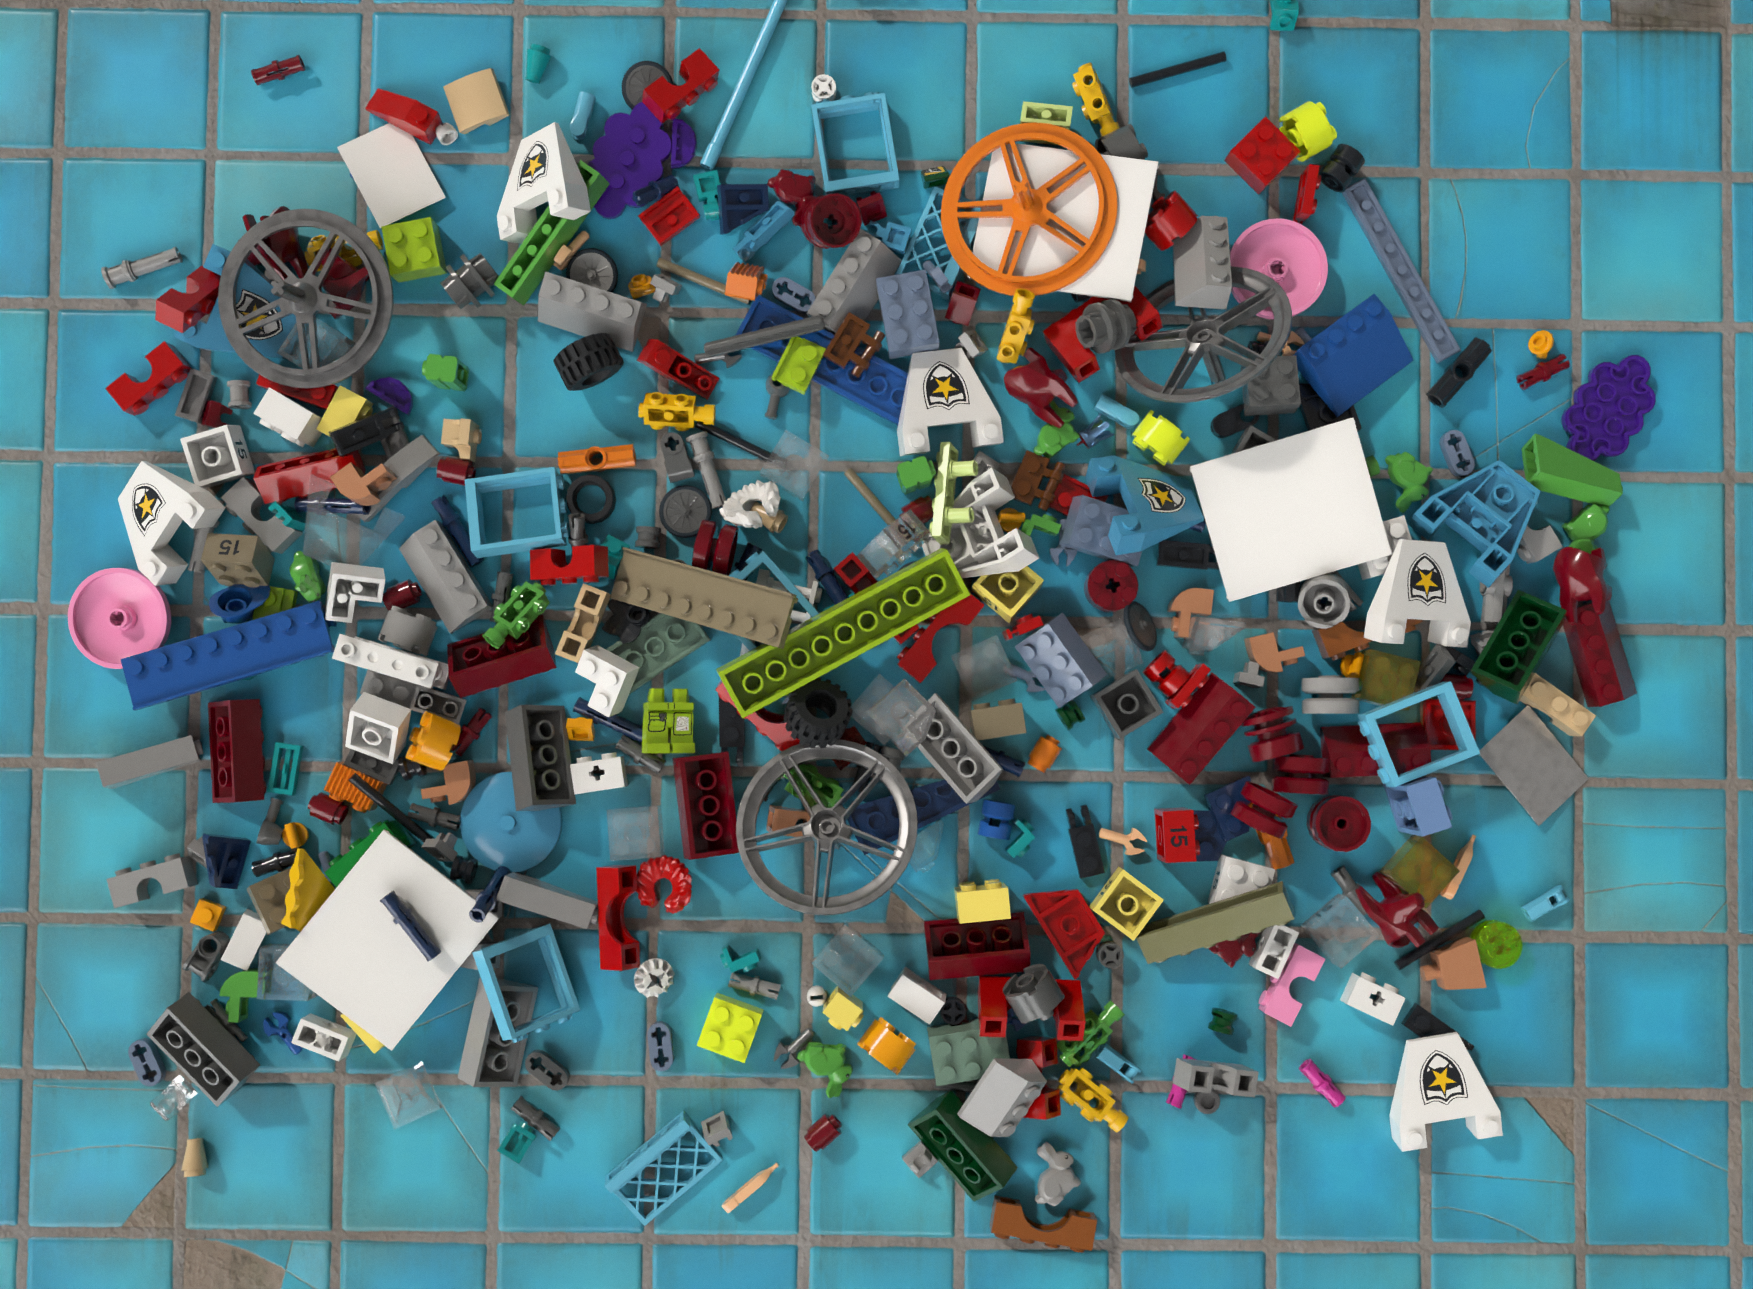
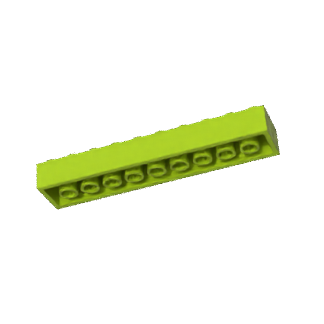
(844, 632)

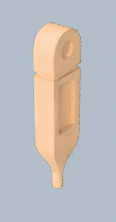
(1461, 862)
(748, 1188)

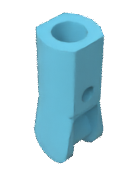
(582, 115)
(1117, 412)
(1542, 904)
(1115, 1061)

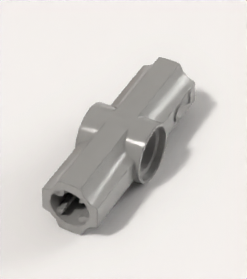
(1496, 597)

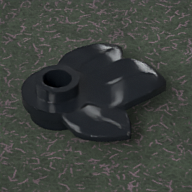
(623, 620)

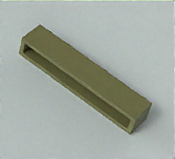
(1216, 923)

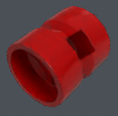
(1172, 680)

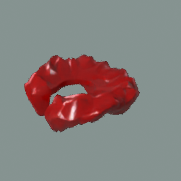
(666, 868)

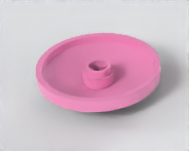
(1288, 256)
(118, 616)

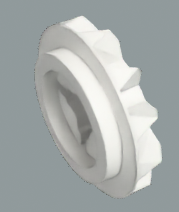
(658, 968)

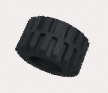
(588, 361)
(813, 729)

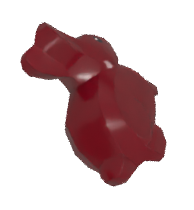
(793, 190)
(1233, 950)

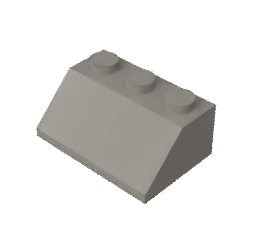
(1003, 1096)

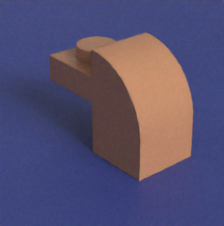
(360, 487)
(1187, 603)
(1264, 651)
(459, 782)

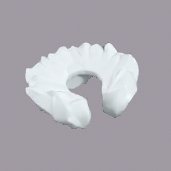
(738, 506)

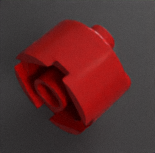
(1169, 219)

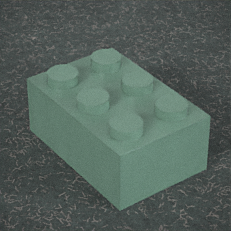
(961, 1053)

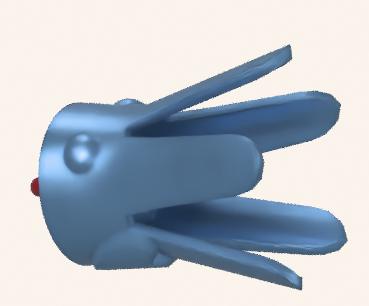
(1094, 433)

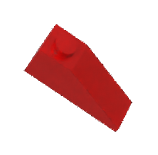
(405, 114)

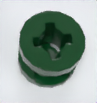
(1068, 716)
(1222, 1021)

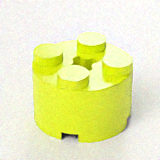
(1308, 129)
(1160, 438)

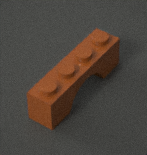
(1340, 638)
(1073, 1230)

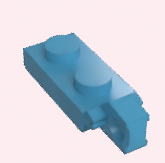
(763, 229)

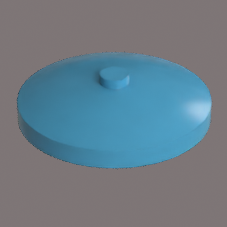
(502, 835)

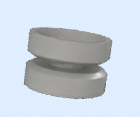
(1330, 695)

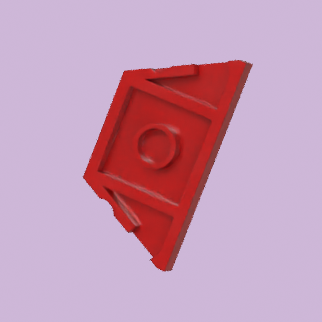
(1068, 925)

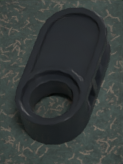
(1230, 423)

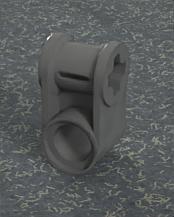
(676, 462)
(205, 959)

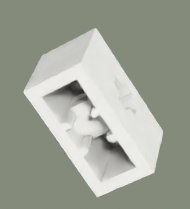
(585, 781)
(1273, 950)
(1386, 1005)
(324, 1037)

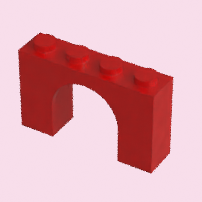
(1082, 362)
(993, 1009)

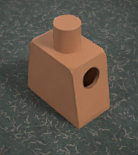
(785, 817)
(1455, 966)

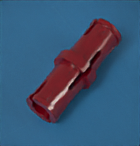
(264, 73)
(1543, 371)
(471, 731)

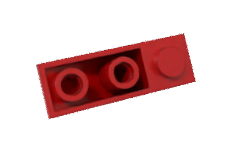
(677, 368)

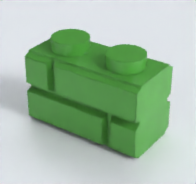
(446, 372)
(915, 474)

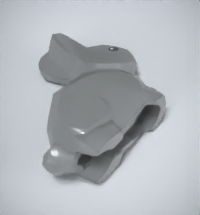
(1058, 1178)

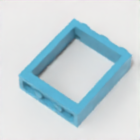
(852, 105)
(479, 485)
(754, 562)
(1456, 721)
(557, 972)

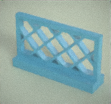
(953, 271)
(645, 1157)

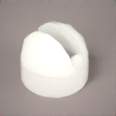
(446, 133)
(815, 991)

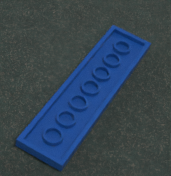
(877, 389)

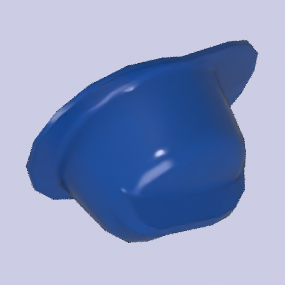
(238, 602)

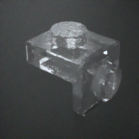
(173, 1098)

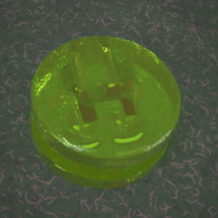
(1497, 943)

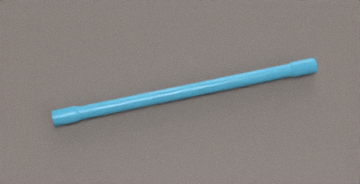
(715, 146)

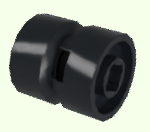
(1341, 168)

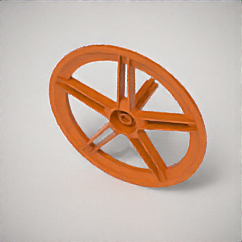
(1029, 209)

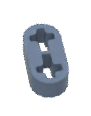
(797, 290)
(1462, 451)
(654, 1046)
(147, 1062)

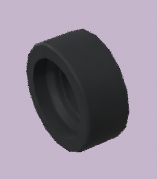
(583, 481)

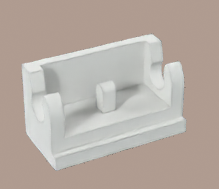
(245, 941)
(917, 995)

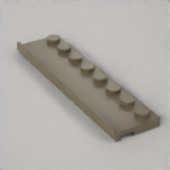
(704, 597)

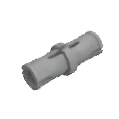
(754, 985)

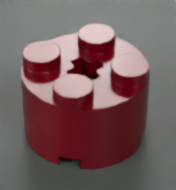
(1117, 573)

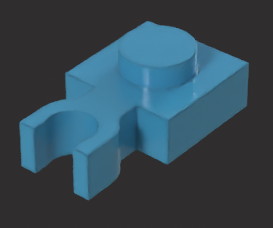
(893, 236)

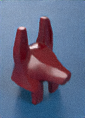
(283, 244)
(345, 282)
(1038, 387)
(1581, 580)
(1397, 913)

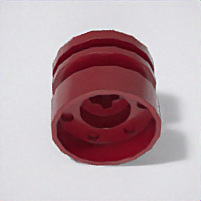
(844, 217)
(1272, 734)

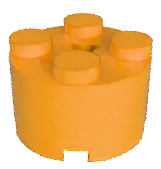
(433, 741)
(886, 1046)

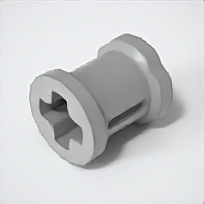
(239, 394)

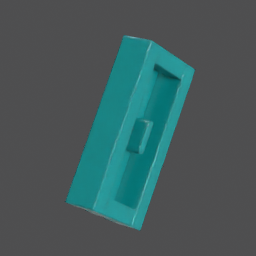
(288, 515)
(298, 749)

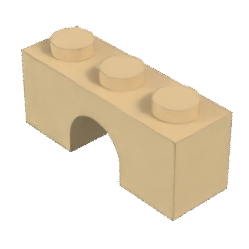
(586, 620)
(1562, 709)

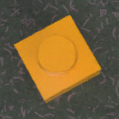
(580, 729)
(208, 914)

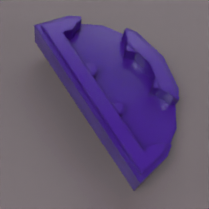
(683, 144)
(393, 392)

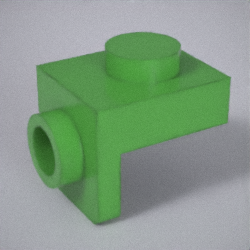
(1045, 524)

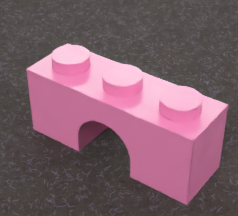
(1277, 999)

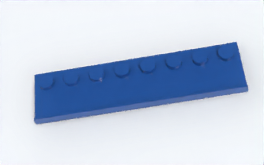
(227, 655)

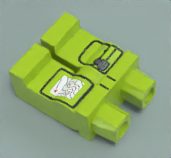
(668, 724)

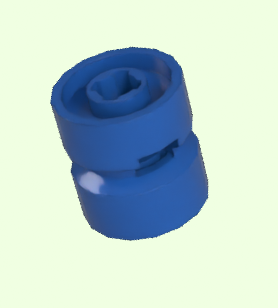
(996, 810)

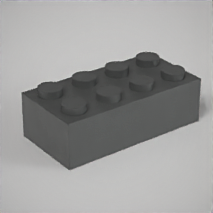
(203, 1049)

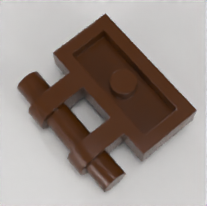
(848, 339)
(1029, 478)

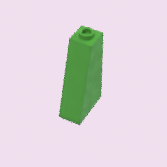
(1568, 474)

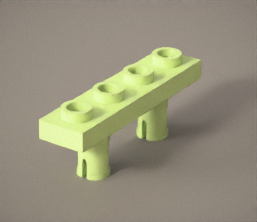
(945, 483)

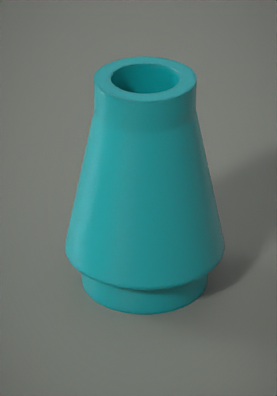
(537, 61)

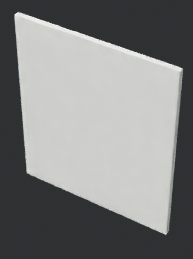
(1078, 206)
(1290, 510)
(365, 960)

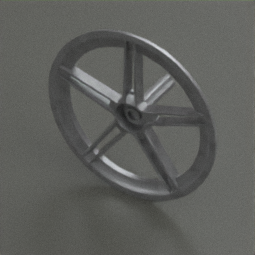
(305, 299)
(1207, 340)
(826, 827)

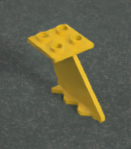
(307, 891)

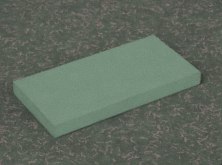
(660, 646)

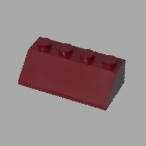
(1599, 657)
(479, 666)
(1201, 728)
(236, 751)
(1350, 754)
(706, 805)
(976, 947)

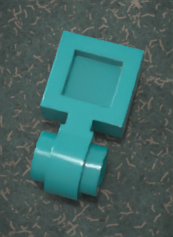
(706, 188)

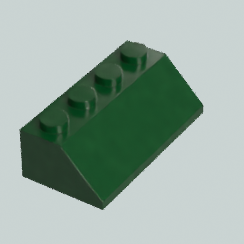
(1518, 646)
(962, 1149)

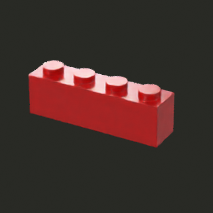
(291, 476)

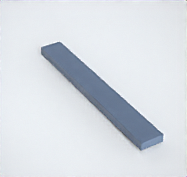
(1401, 270)

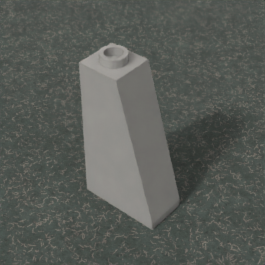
(149, 762)
(548, 900)

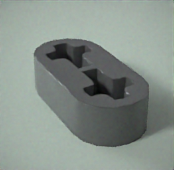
(543, 1074)

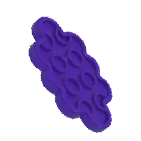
(629, 158)
(1609, 408)

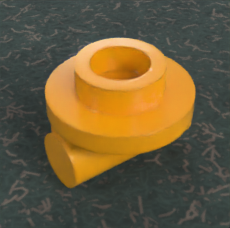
(640, 286)
(1541, 343)
(1010, 519)
(1352, 665)
(295, 834)

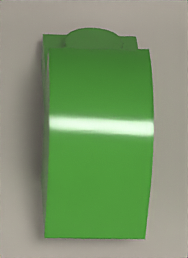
(239, 989)

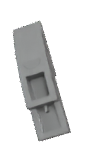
(406, 466)
(414, 696)

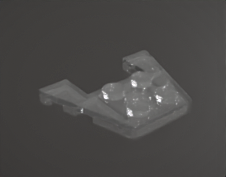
(336, 538)

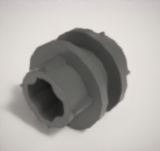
(470, 281)
(1105, 326)

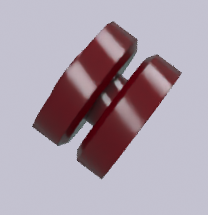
(710, 549)
(1300, 775)
(1263, 810)
(1353, 824)

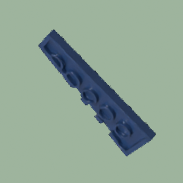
(881, 815)

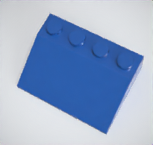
(1353, 355)

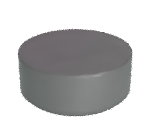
(1207, 1102)

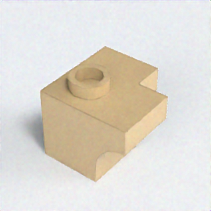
(463, 436)

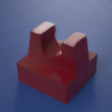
(871, 208)
(212, 414)

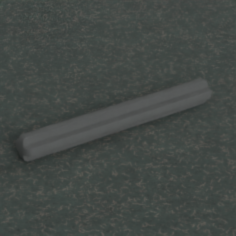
(764, 336)

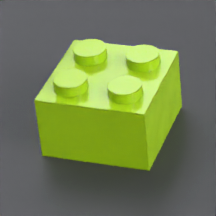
(414, 249)

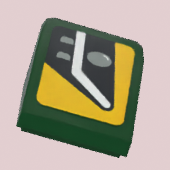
(934, 177)

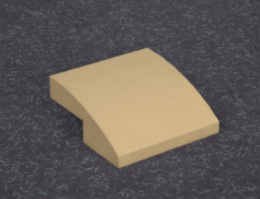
(476, 100)

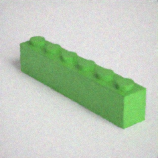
(544, 241)

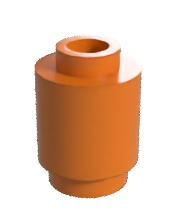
(1044, 753)

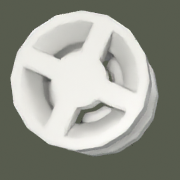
(823, 83)

